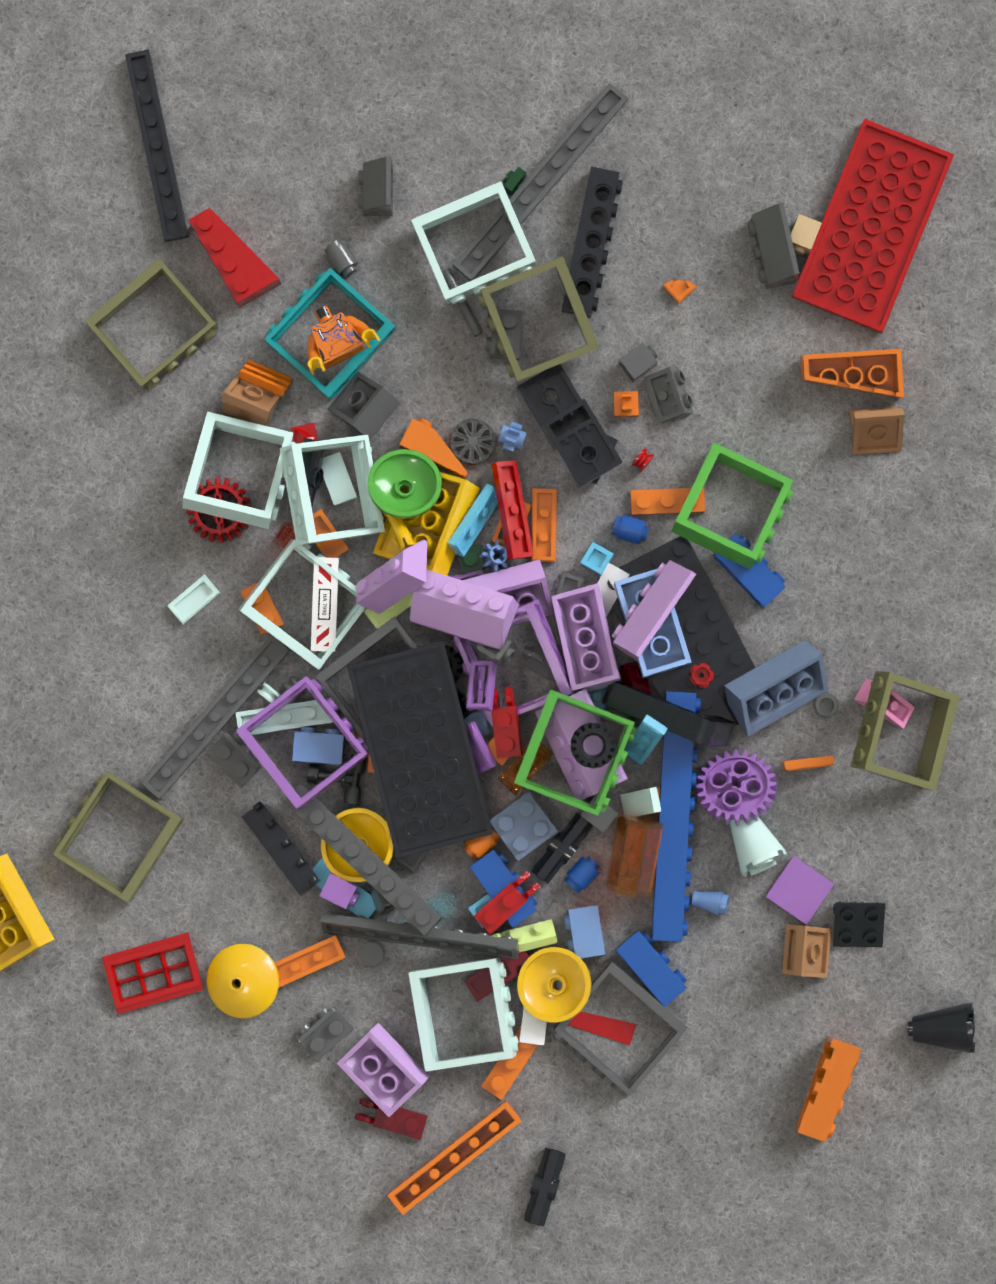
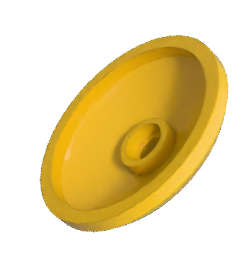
(371, 830)
(257, 977)
(538, 982)

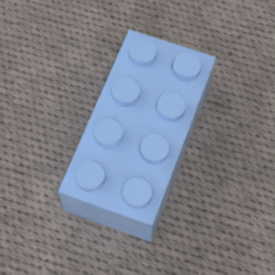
(668, 646)

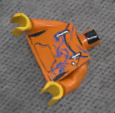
(336, 339)

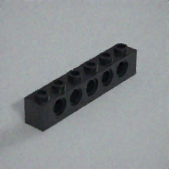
(598, 181)

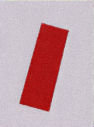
(604, 1026)

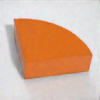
(679, 289)

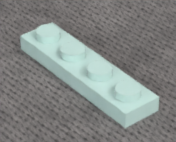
(289, 717)

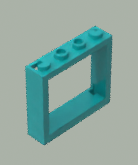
(306, 299)

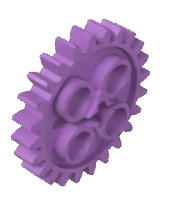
(736, 787)

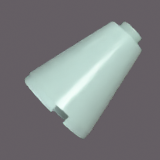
(755, 846)

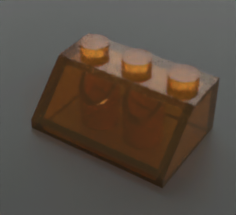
(634, 856)

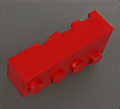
(237, 264)

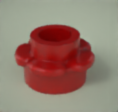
(702, 668)

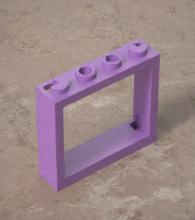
(549, 648)
(329, 708)

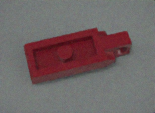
(481, 983)

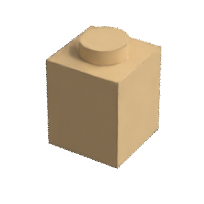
(804, 234)

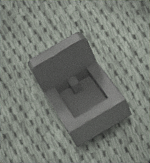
(499, 656)

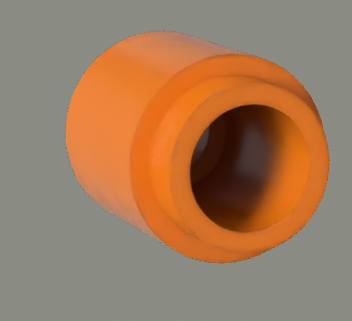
(481, 845)

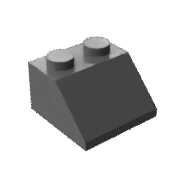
(377, 187)
(364, 405)

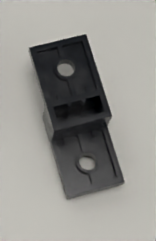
(569, 425)

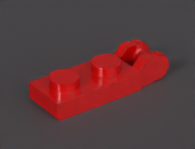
(506, 726)
(504, 904)

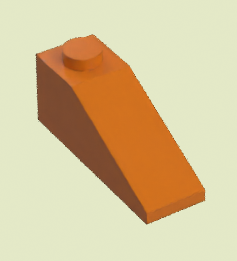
(427, 441)

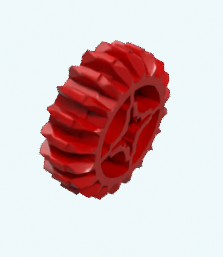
(220, 532)

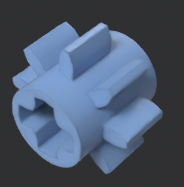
(512, 437)
(490, 551)

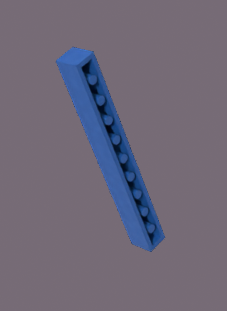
(674, 815)

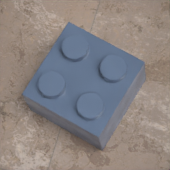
(523, 826)

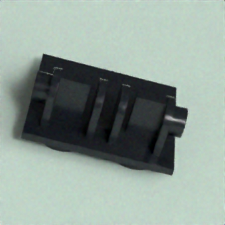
(858, 924)

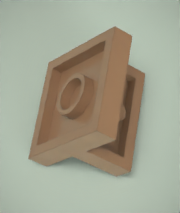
(249, 402)
(876, 430)
(806, 951)

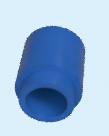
(630, 529)
(582, 874)

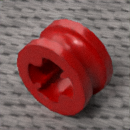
(642, 460)

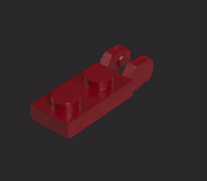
(401, 1121)

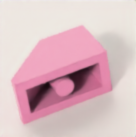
(898, 708)

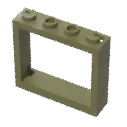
(125, 296)
(496, 325)
(935, 740)
(77, 822)

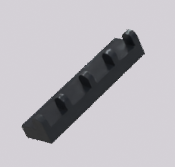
(281, 848)

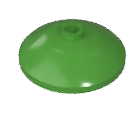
(407, 471)

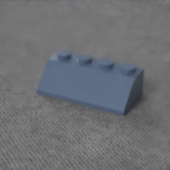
(777, 687)

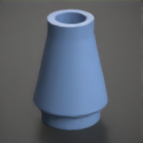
(711, 901)

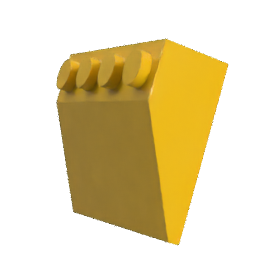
(435, 525)
(20, 921)

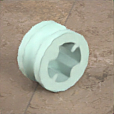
(268, 693)

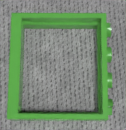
(716, 542)
(610, 777)

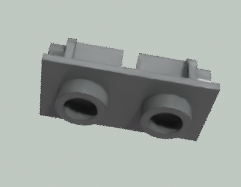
(535, 659)

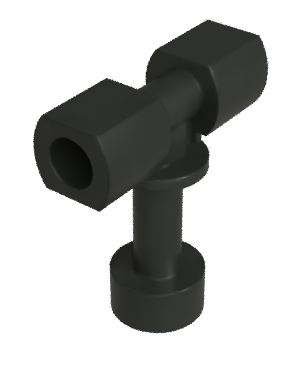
(349, 781)

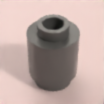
(341, 258)

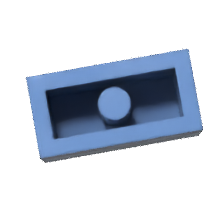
(318, 747)
(585, 931)

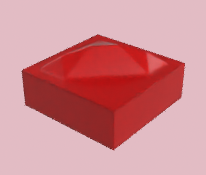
(304, 431)

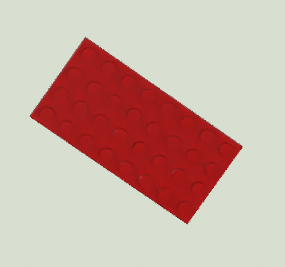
(872, 226)

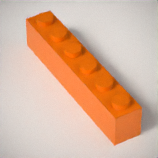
(454, 1157)

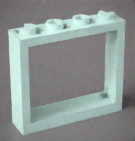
(458, 208)
(299, 493)
(225, 509)
(303, 550)
(424, 1019)

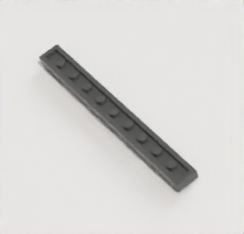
(541, 181)

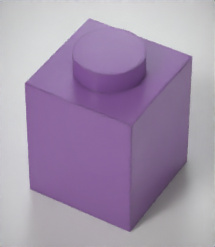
(339, 892)

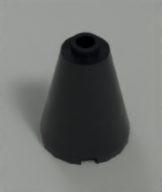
(945, 1028)

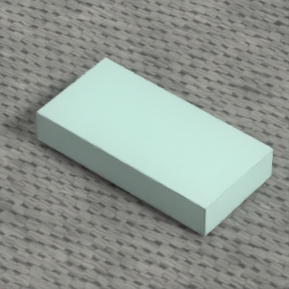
(337, 479)
(193, 599)
(640, 802)

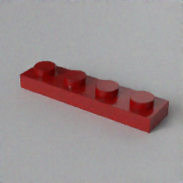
(512, 510)

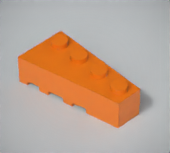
(861, 371)
(827, 1089)

